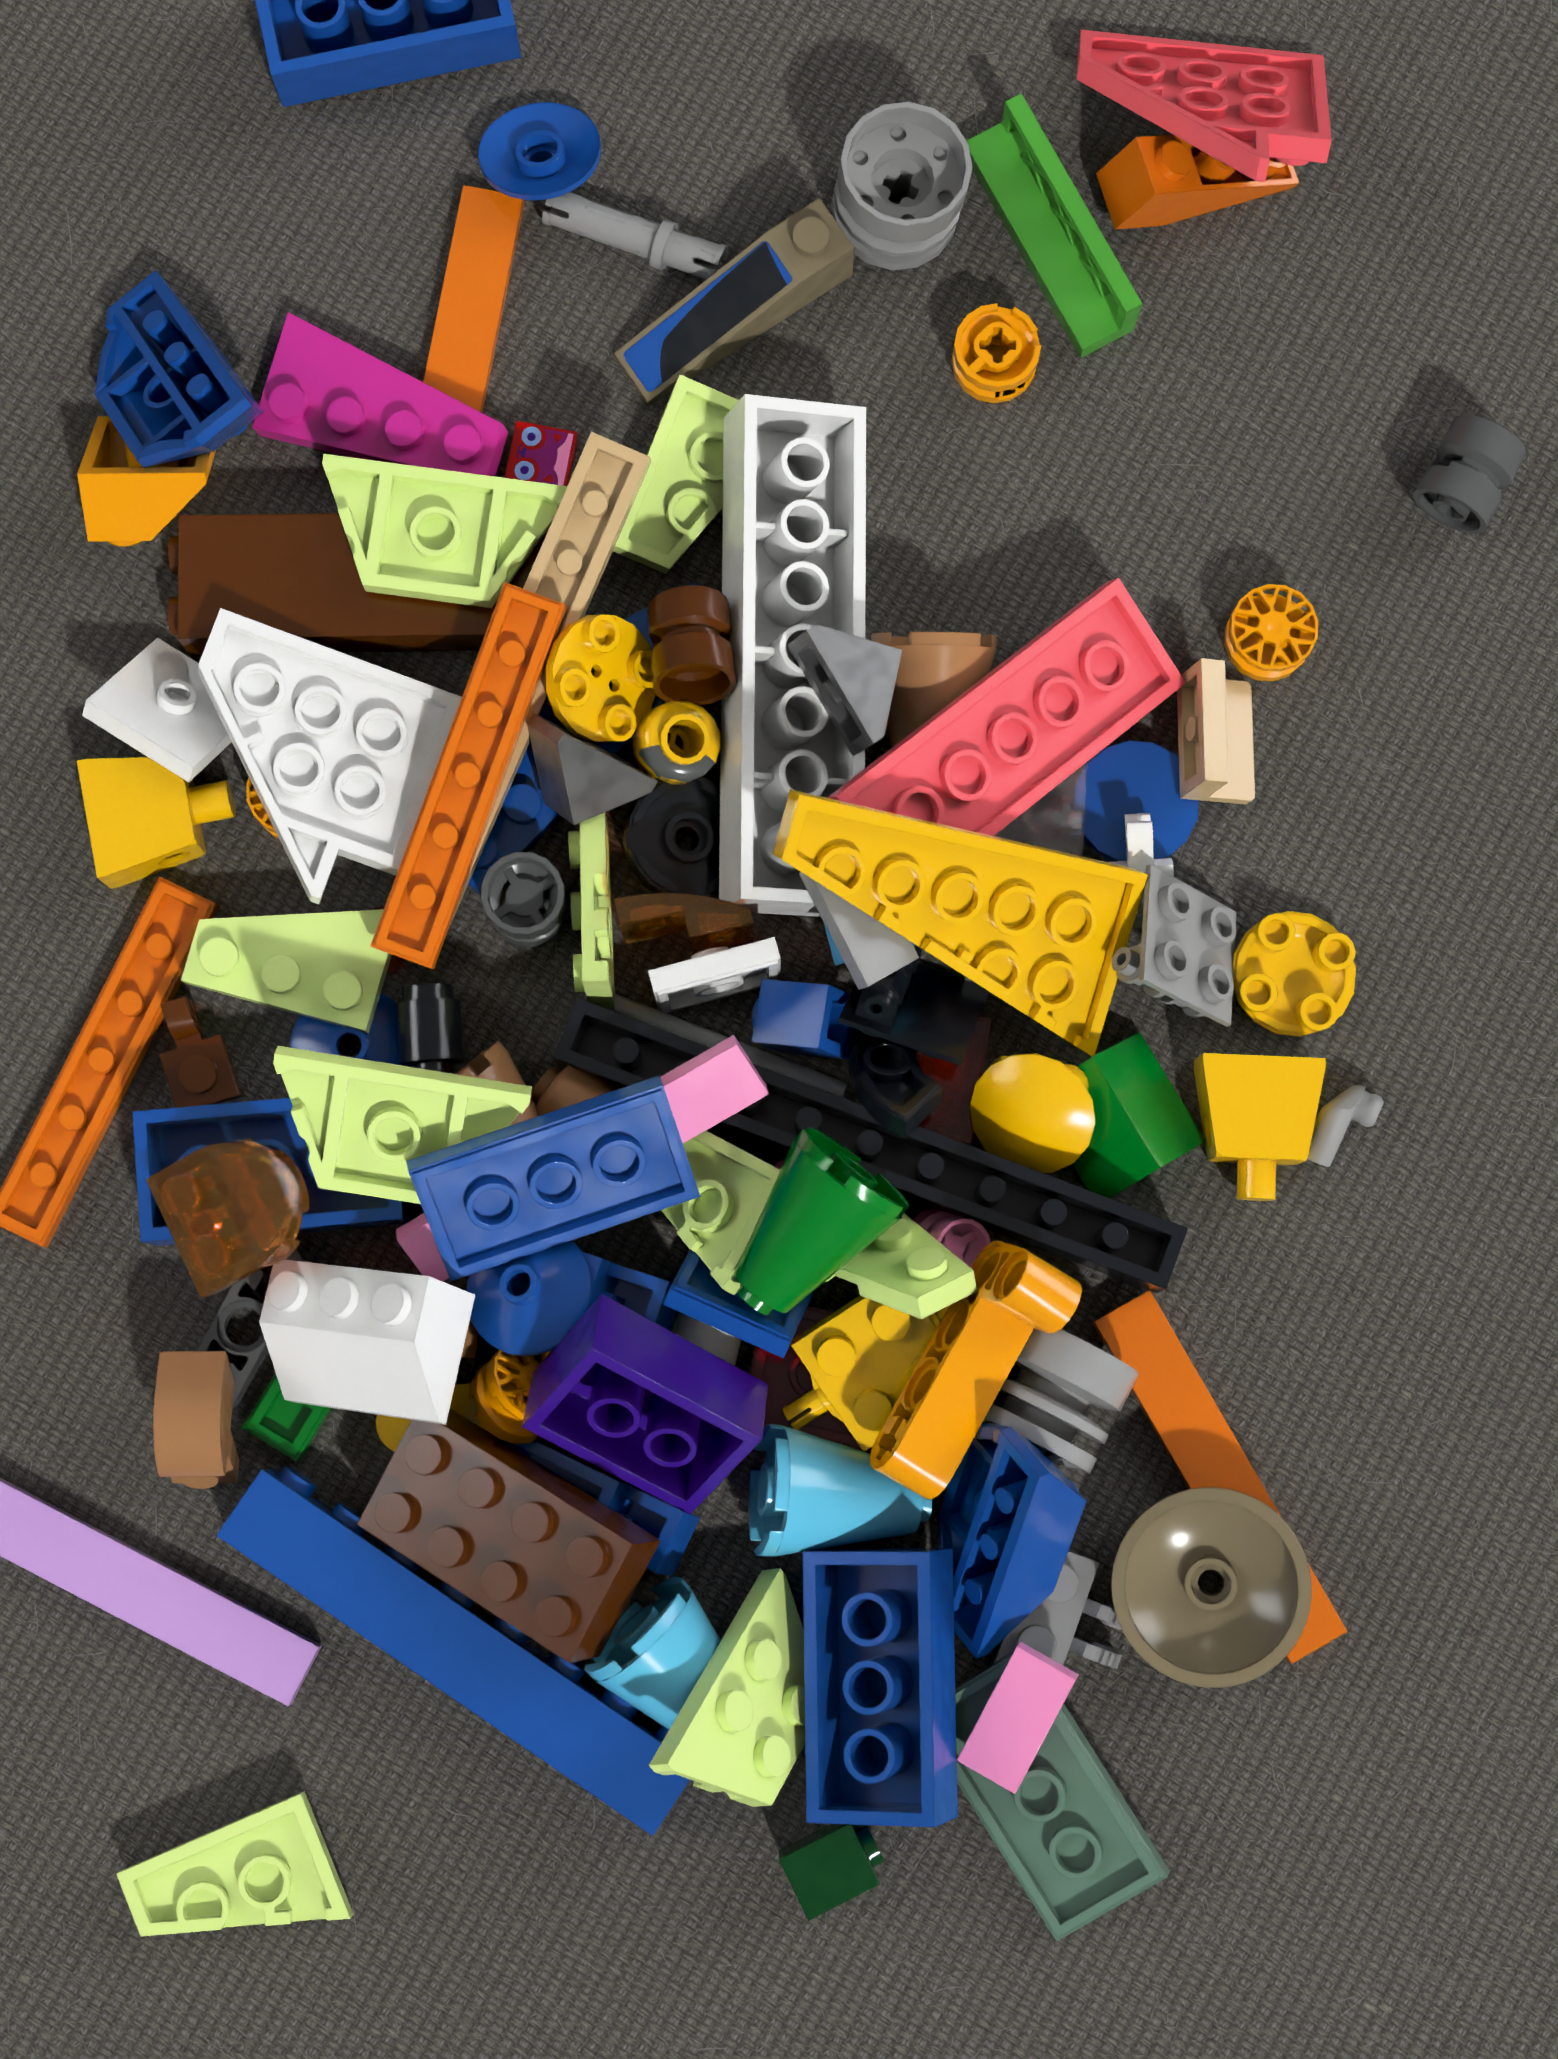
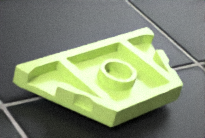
(438, 528)
(374, 1116)
(748, 1705)

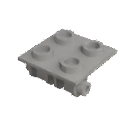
(1182, 949)

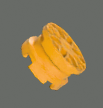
(995, 353)
(1270, 633)
(502, 1395)

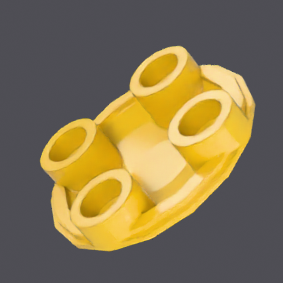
(1294, 973)
(1033, 1111)

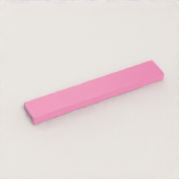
(700, 1097)

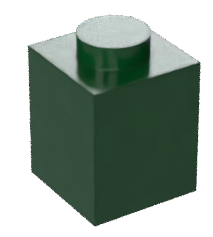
(831, 1866)

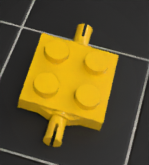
(859, 1365)

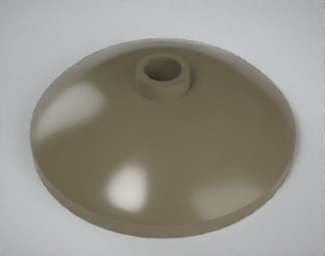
(1221, 1634)

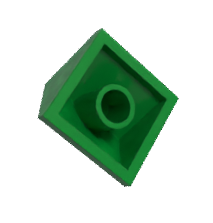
(1136, 1118)

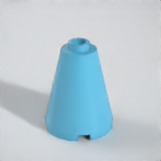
(823, 1496)
(657, 1652)

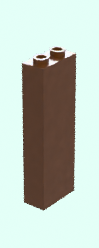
(304, 581)

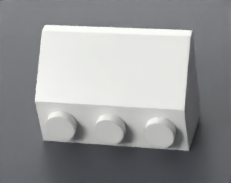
(365, 1339)

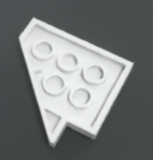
(327, 743)

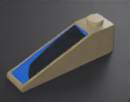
(740, 301)

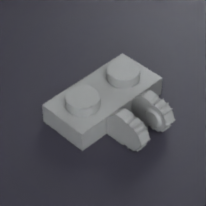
(1055, 1621)

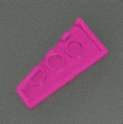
(359, 407)

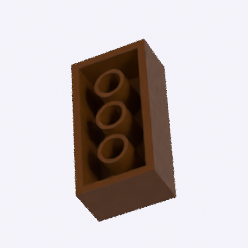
(509, 1535)

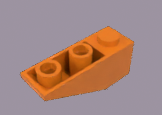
(1170, 180)

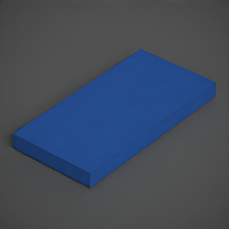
(553, 1178)

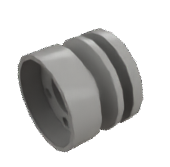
(908, 155)
(1054, 1391)

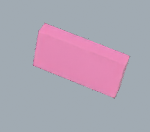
(1017, 1717)

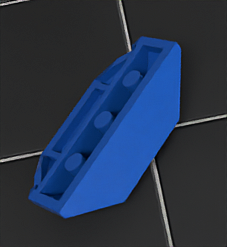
(167, 379)
(1009, 1533)

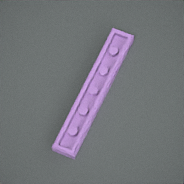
(153, 1596)

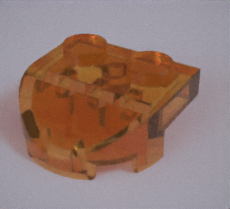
(231, 1210)

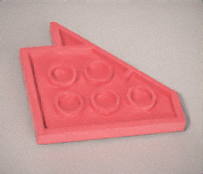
(1217, 96)

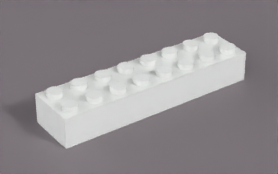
(786, 565)

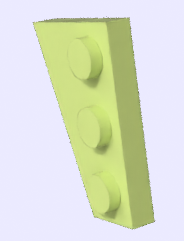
(683, 480)
(593, 911)
(294, 963)
(731, 1200)
(909, 1271)
(242, 1874)

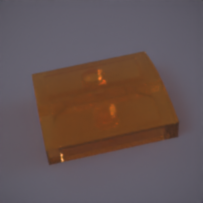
(706, 919)

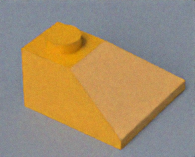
(123, 498)

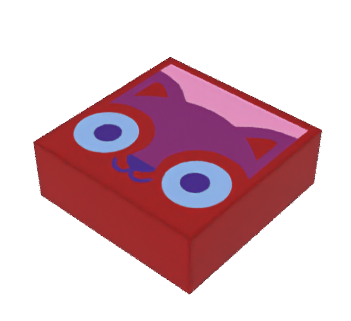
(541, 454)

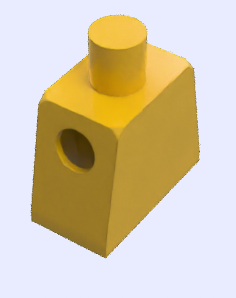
(146, 816)
(1258, 1114)

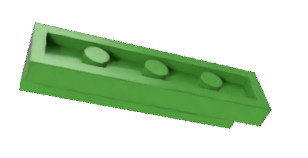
(1054, 230)

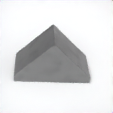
(851, 681)
(581, 776)

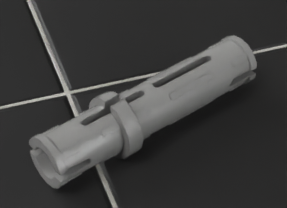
(658, 242)

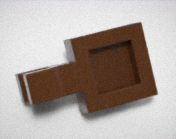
(199, 1067)

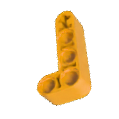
(969, 1365)

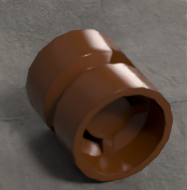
(691, 645)

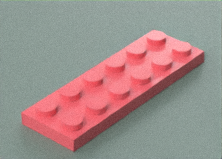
(1026, 720)

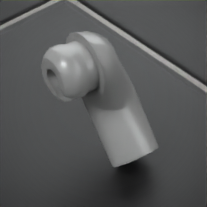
(1335, 1118)

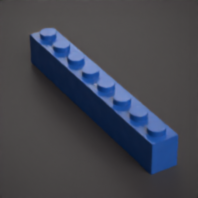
(453, 1644)

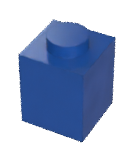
(801, 1019)

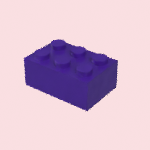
(646, 1405)

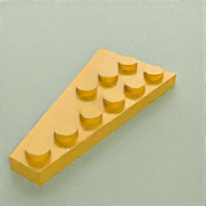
(995, 909)

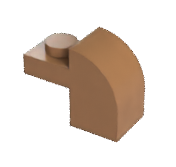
(194, 1419)

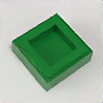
(284, 1423)

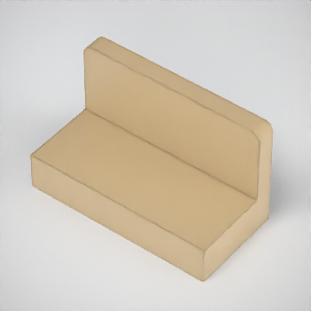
(1215, 735)

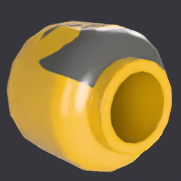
(696, 739)

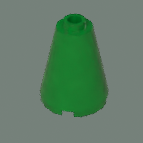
(813, 1222)

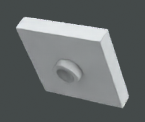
(161, 710)
(715, 974)

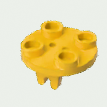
(585, 700)

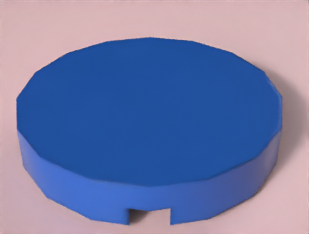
(1136, 780)

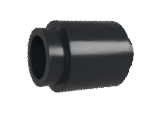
(430, 1027)

